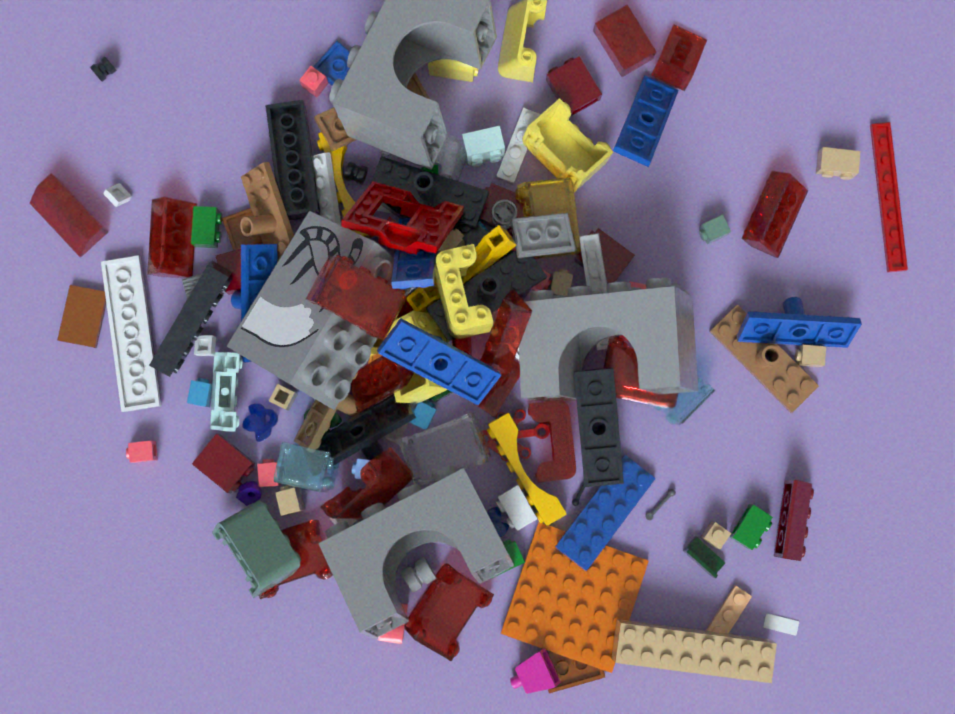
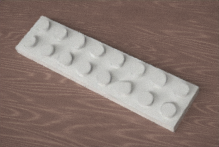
(130, 333)

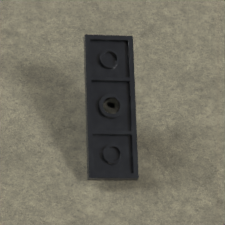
(433, 188)
(505, 275)
(365, 429)
(598, 443)

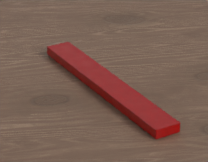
(888, 197)

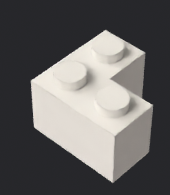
(516, 507)

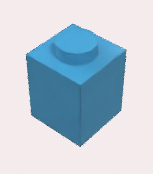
(200, 392)
(424, 414)

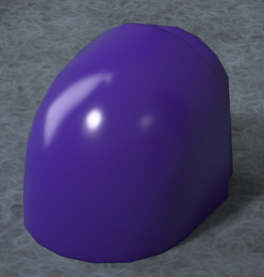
(249, 492)

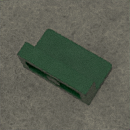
(704, 557)

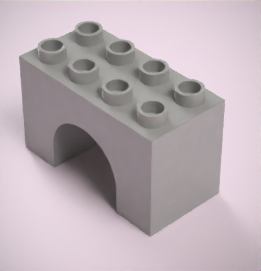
(398, 42)
(565, 330)
(370, 552)

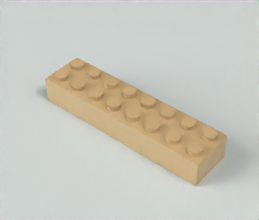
(694, 651)

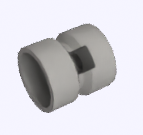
(503, 212)
(419, 574)

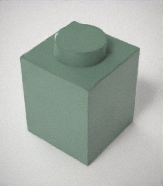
(714, 229)

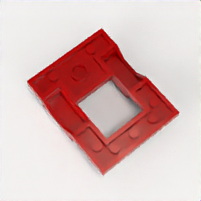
(424, 231)

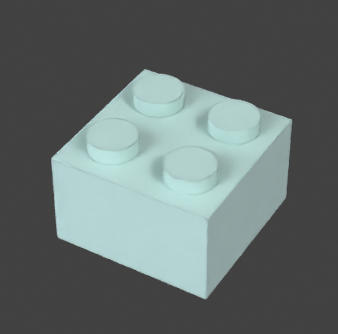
(483, 146)

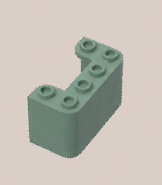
(258, 547)

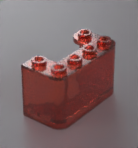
(357, 296)
(558, 418)

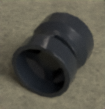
(103, 68)
(355, 173)

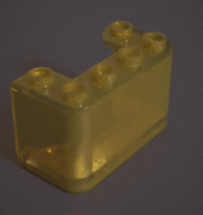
(549, 198)

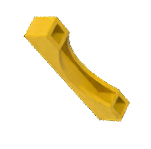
(337, 159)
(488, 251)
(506, 434)

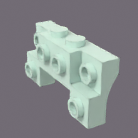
(223, 391)

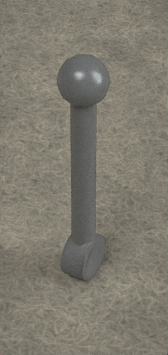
(649, 516)

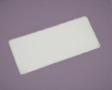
(781, 624)

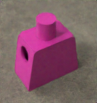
(536, 673)

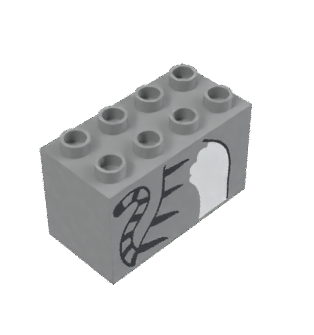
(301, 338)

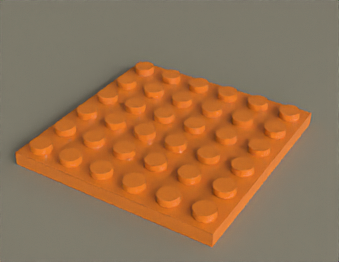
(569, 607)

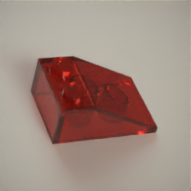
(679, 57)

